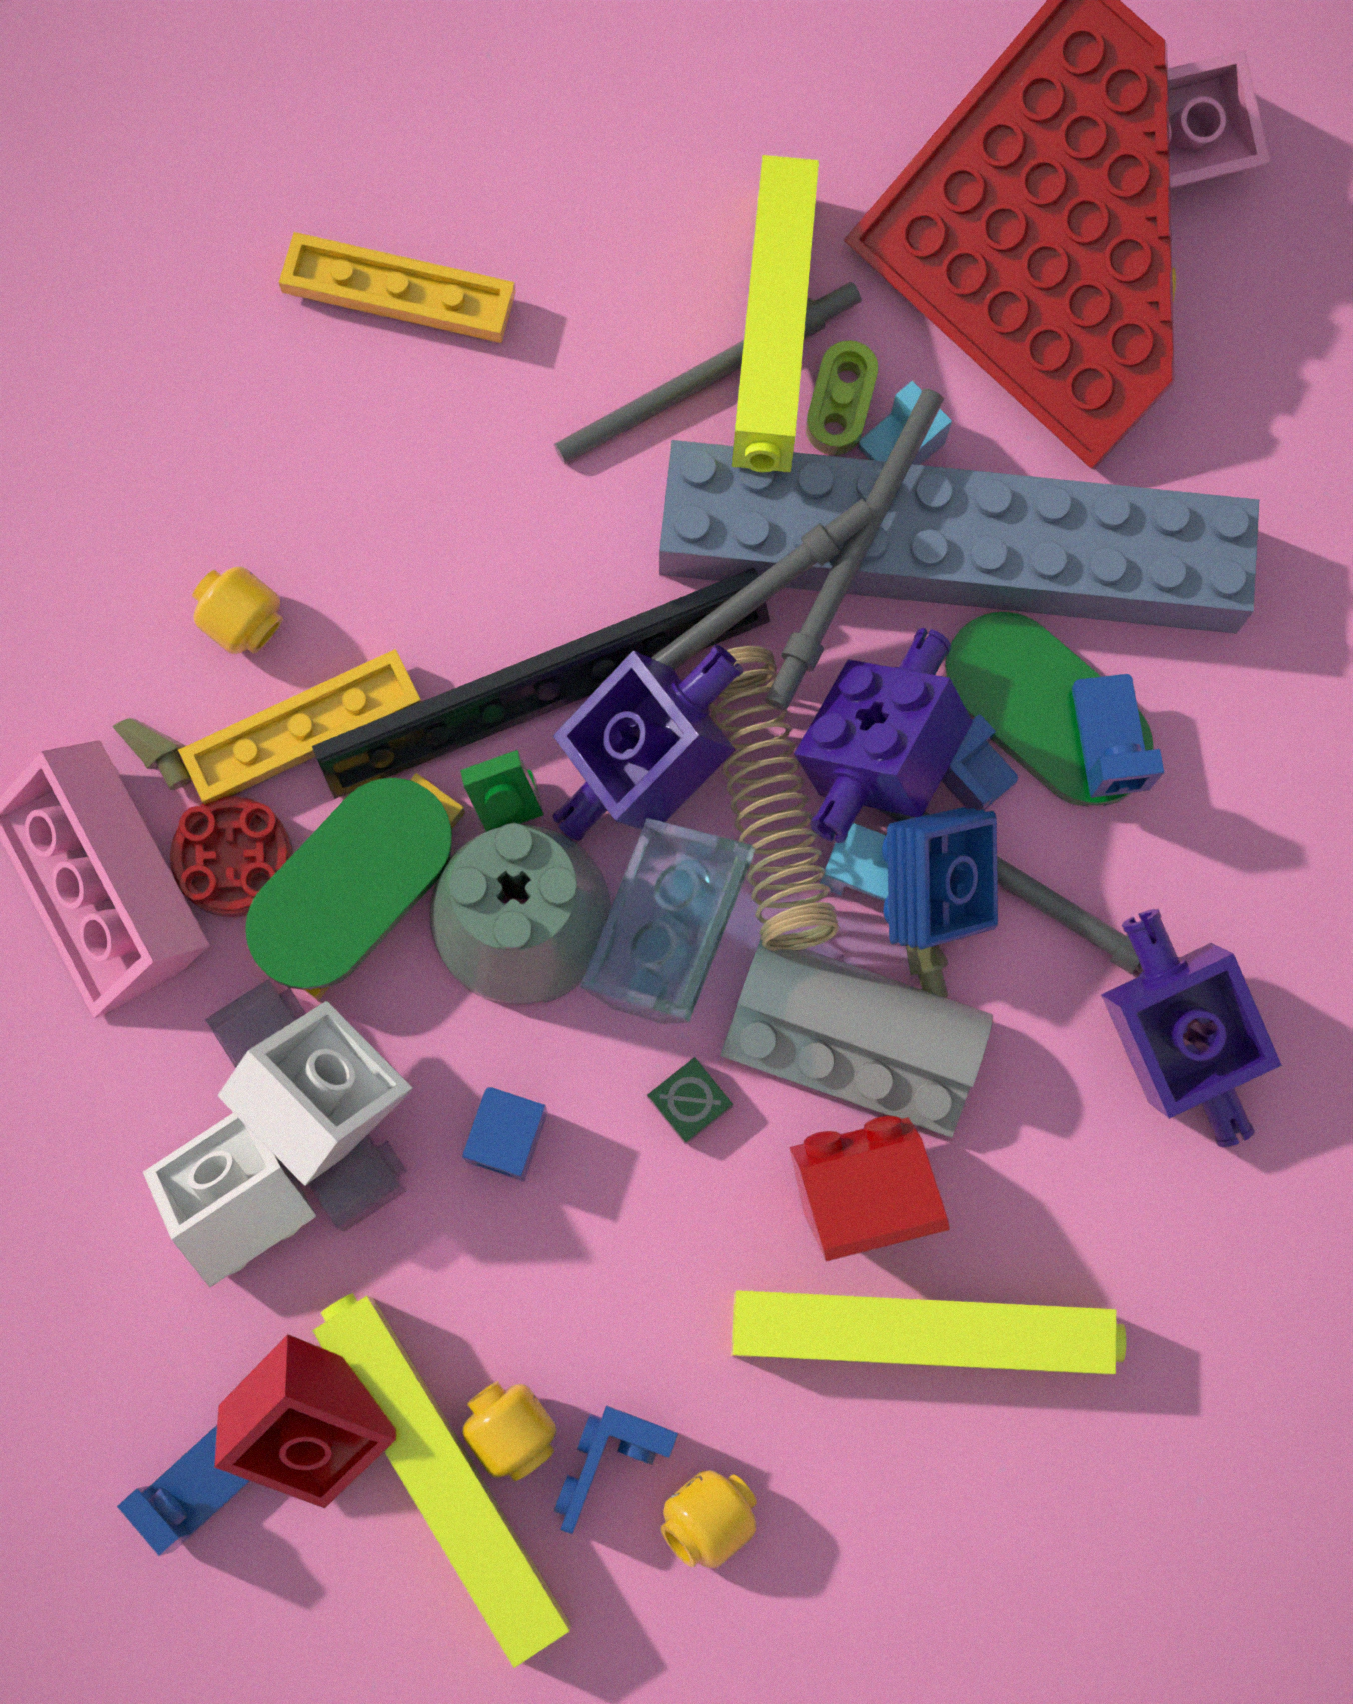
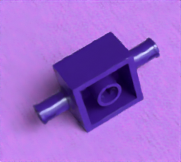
(884, 737)
(644, 741)
(1226, 1042)

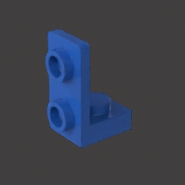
(1113, 737)
(638, 1440)
(181, 1498)

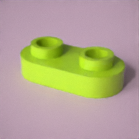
(839, 400)

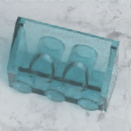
(667, 922)

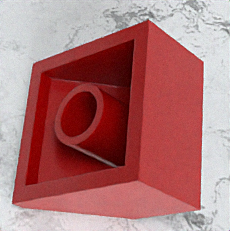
(868, 1187)
(301, 1424)

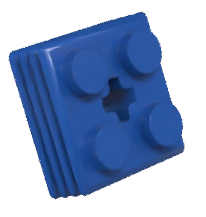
(941, 877)

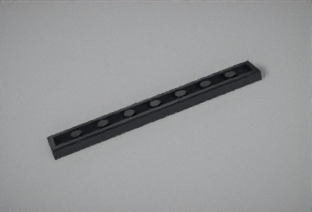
(518, 691)

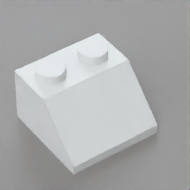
(313, 1091)
(226, 1199)

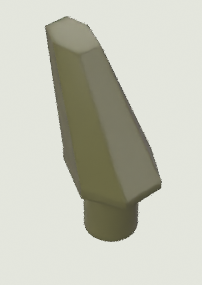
(155, 751)
(929, 965)

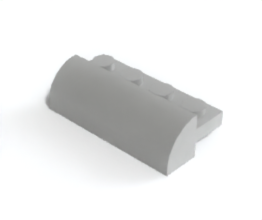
(858, 1036)

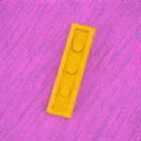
(397, 287)
(287, 731)

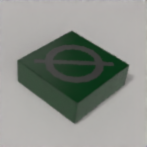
(690, 1100)

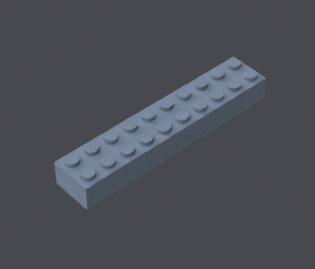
(974, 538)

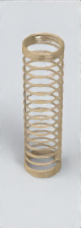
(804, 911)

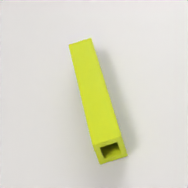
(776, 315)
(927, 1332)
(446, 1483)

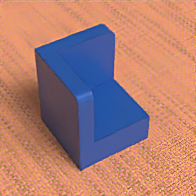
(977, 771)
(505, 1133)

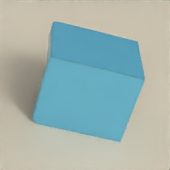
(881, 439)
(858, 864)

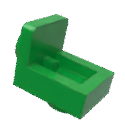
(502, 791)

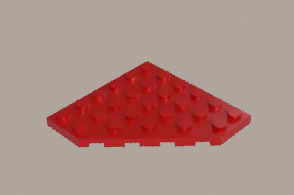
(1047, 223)

